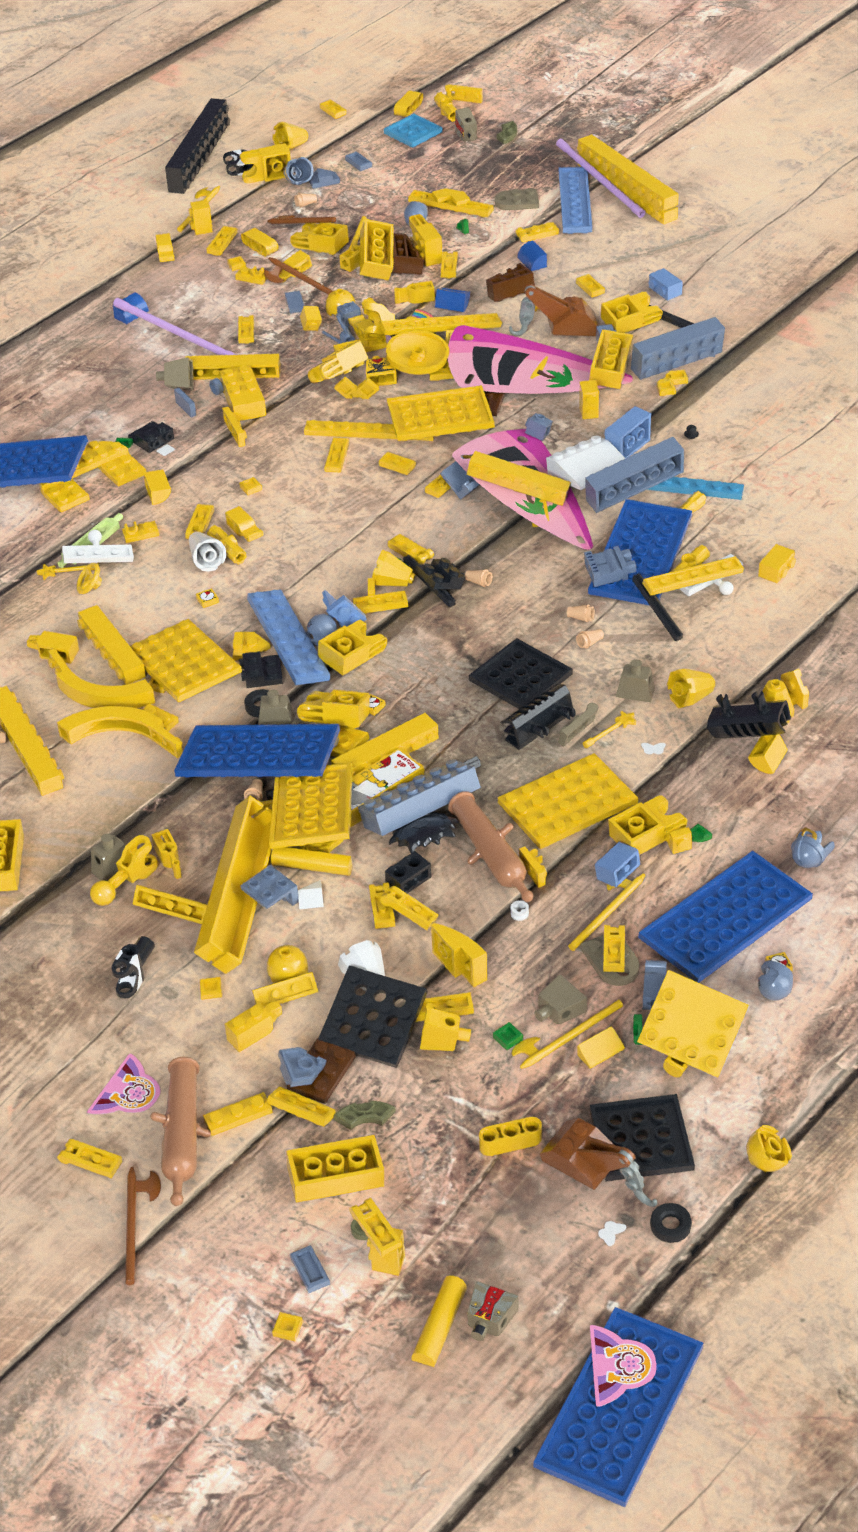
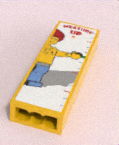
(381, 777)

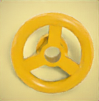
(91, 581)

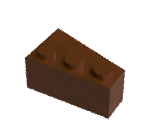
(405, 256)
(509, 283)

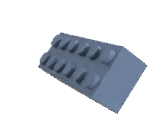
(677, 348)
(634, 474)
(418, 797)

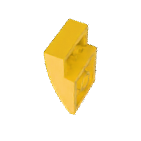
(459, 954)

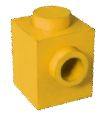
(310, 318)

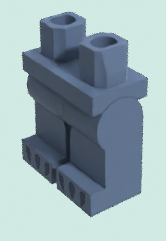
(609, 565)

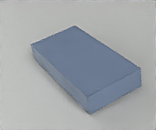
(358, 161)
(294, 301)
(185, 402)
(309, 1269)

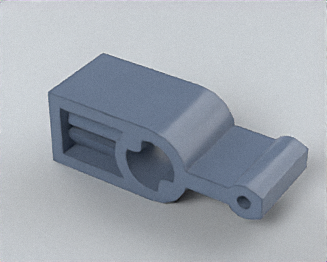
(654, 976)

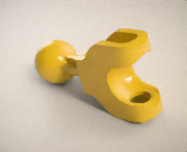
(378, 313)
(130, 867)

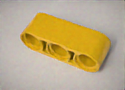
(408, 103)
(259, 242)
(510, 1136)

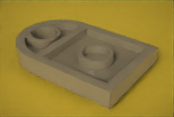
(517, 199)
(594, 952)

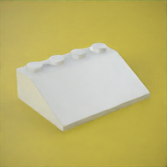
(582, 460)

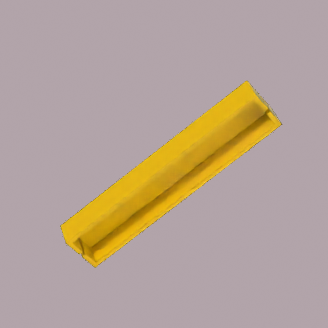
(630, 179)
(230, 908)

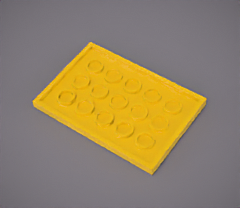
(440, 413)
(185, 660)
(567, 800)
(312, 808)

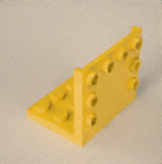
(693, 1023)

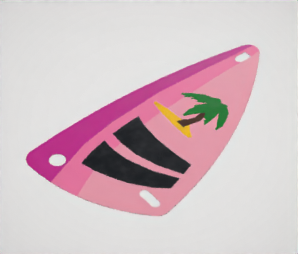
(515, 364)
(565, 520)

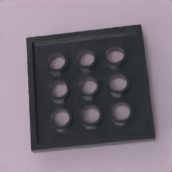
(511, 656)
(378, 1028)
(646, 1108)

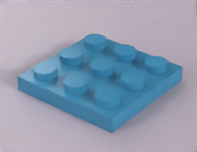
(413, 130)

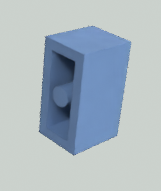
(665, 284)
(617, 864)

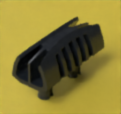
(539, 716)
(748, 719)

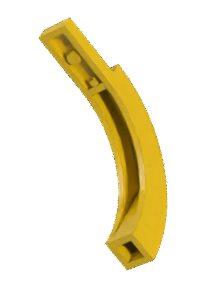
(94, 695)
(118, 719)

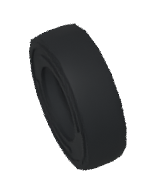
(251, 698)
(670, 1210)

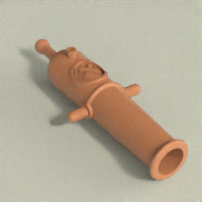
(490, 844)
(180, 1125)

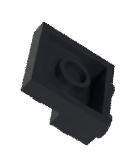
(152, 436)
(441, 574)
(260, 670)

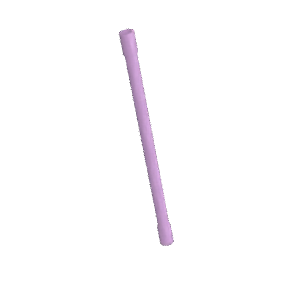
(635, 208)
(125, 306)

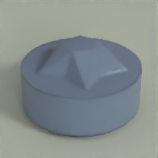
(216, 386)

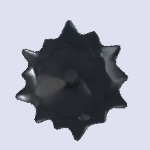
(424, 831)

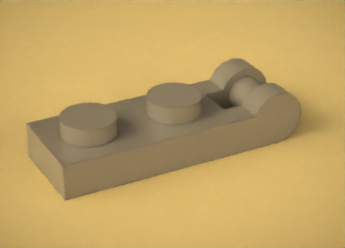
(578, 724)

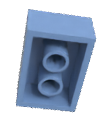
(630, 431)

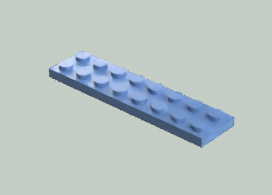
(575, 200)
(288, 637)

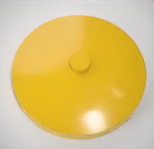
(417, 352)

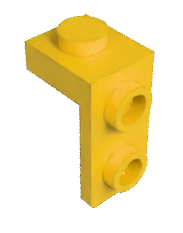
(680, 840)

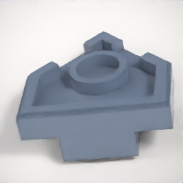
(323, 178)
(299, 1067)

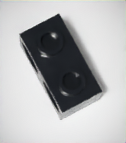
(409, 872)

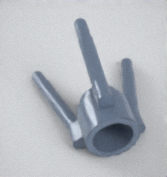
(345, 335)

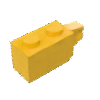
(65, 645)
(252, 1025)

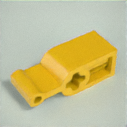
(164, 247)
(350, 258)
(299, 261)
(415, 293)
(359, 323)
(242, 524)
(167, 851)

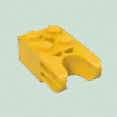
(268, 163)
(321, 237)
(426, 240)
(630, 312)
(338, 363)
(350, 647)
(337, 707)
(645, 824)

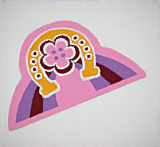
(127, 1090)
(618, 1364)

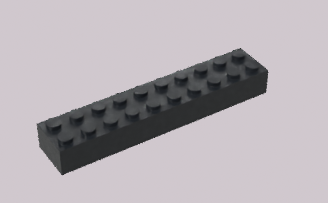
(197, 145)

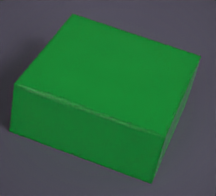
(508, 1036)

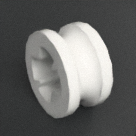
(519, 905)

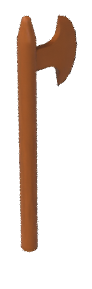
(288, 219)
(273, 275)
(152, 1187)

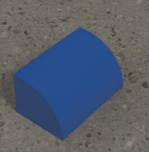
(532, 256)
(452, 299)
(134, 300)

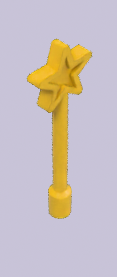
(50, 571)
(624, 719)

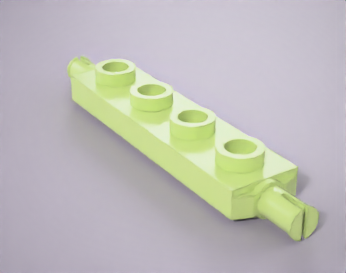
(106, 527)

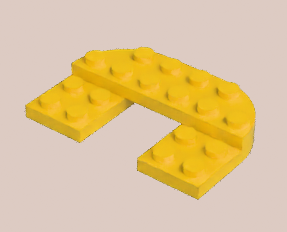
(107, 456)

